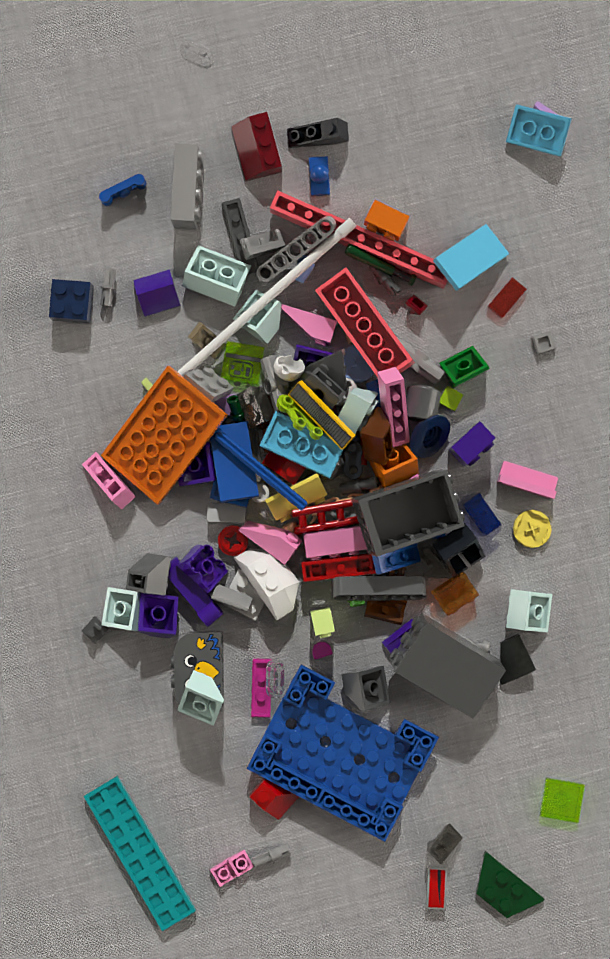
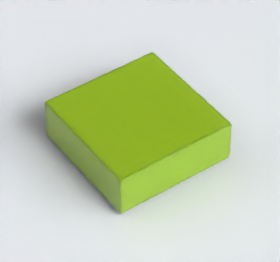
(451, 398)

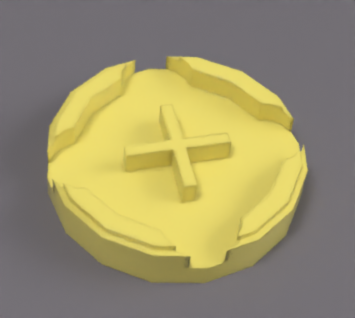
(532, 528)

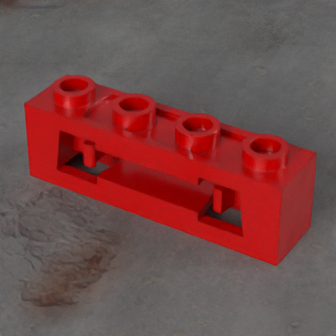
(338, 567)

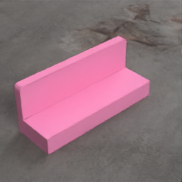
(527, 480)

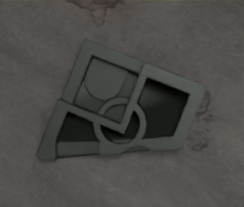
(515, 659)

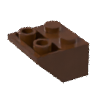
(377, 438)

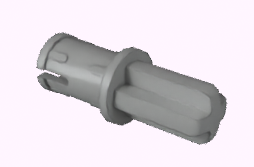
(108, 287)
(271, 856)

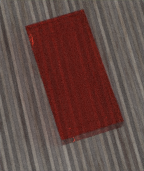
(507, 297)

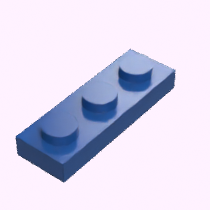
(396, 559)

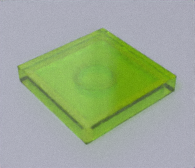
(562, 800)

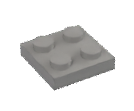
(209, 383)

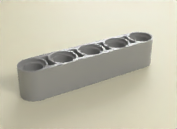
(289, 255)

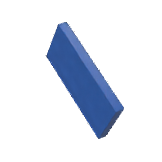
(233, 476)

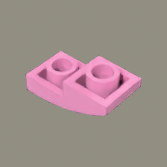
(231, 868)

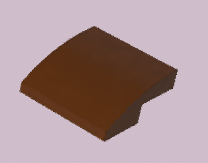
(386, 610)

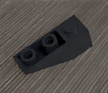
(318, 133)

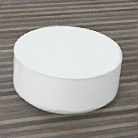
(263, 493)

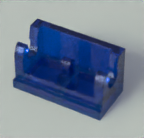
(481, 514)

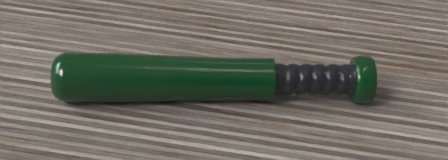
(371, 260)

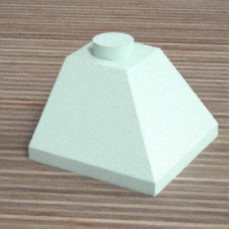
(265, 322)
(201, 698)

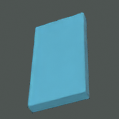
(471, 257)
(299, 447)

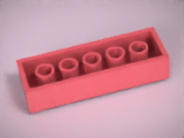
(363, 323)

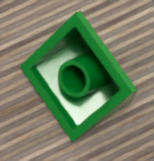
(464, 367)

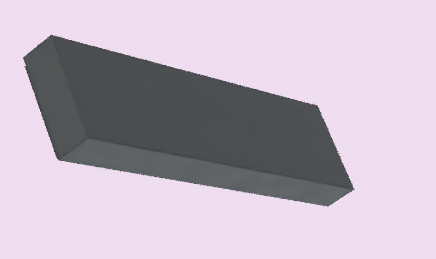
(238, 229)

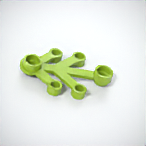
(287, 405)

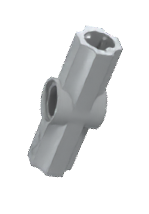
(423, 364)
(273, 384)

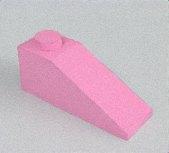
(314, 326)
(108, 481)
(276, 541)

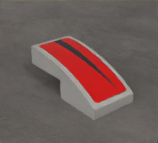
(436, 888)

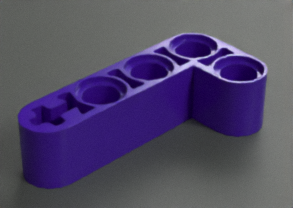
(200, 600)

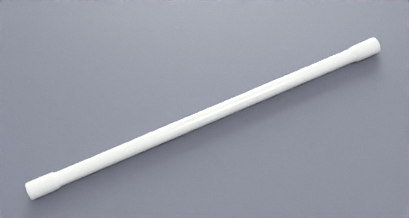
(342, 231)

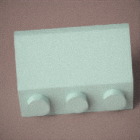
(216, 275)

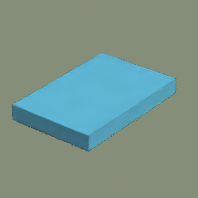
(538, 130)

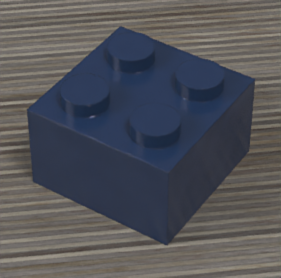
(71, 301)

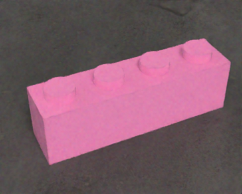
(394, 404)
(333, 542)

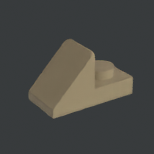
(202, 336)

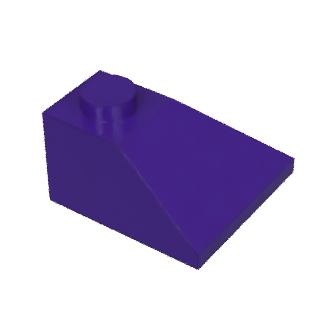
(158, 615)

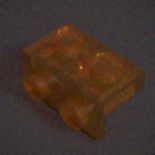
(455, 593)

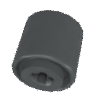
(422, 402)

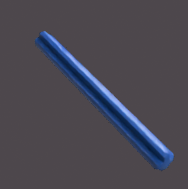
(261, 470)

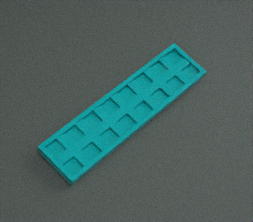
(139, 853)

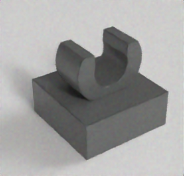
(95, 630)

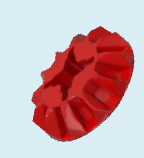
(225, 545)

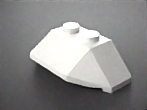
(270, 579)

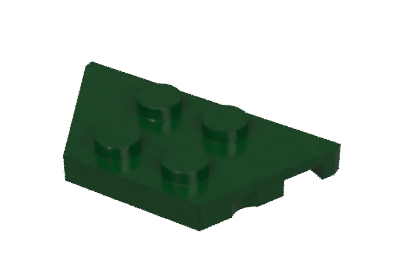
(504, 889)

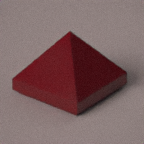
(415, 305)

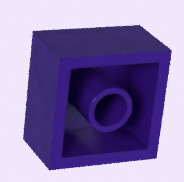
(475, 441)

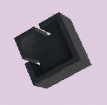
(452, 544)

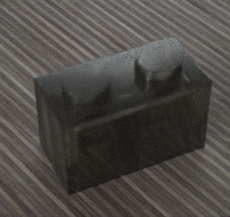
(256, 407)

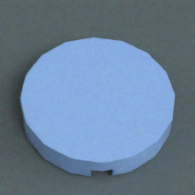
(356, 366)

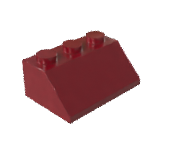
(256, 147)

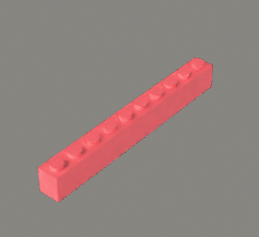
(379, 246)

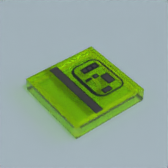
(242, 363)

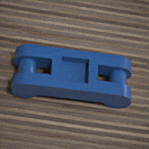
(122, 189)

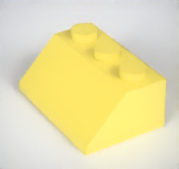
(309, 489)

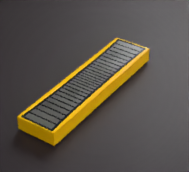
(321, 414)

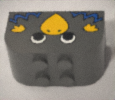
(198, 652)

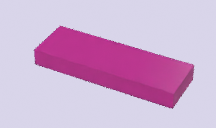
(260, 700)

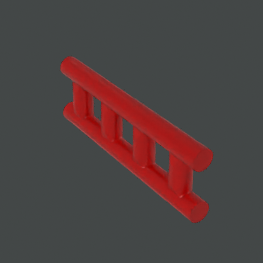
(322, 524)

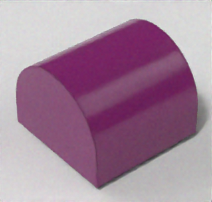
(321, 649)

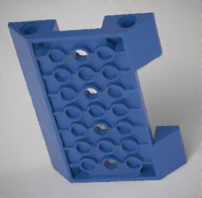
(329, 773)

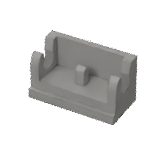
(262, 244)

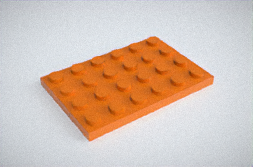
(163, 435)

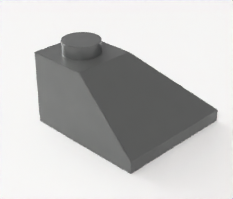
(367, 687)

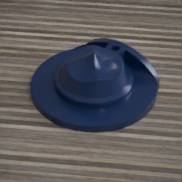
(429, 436)

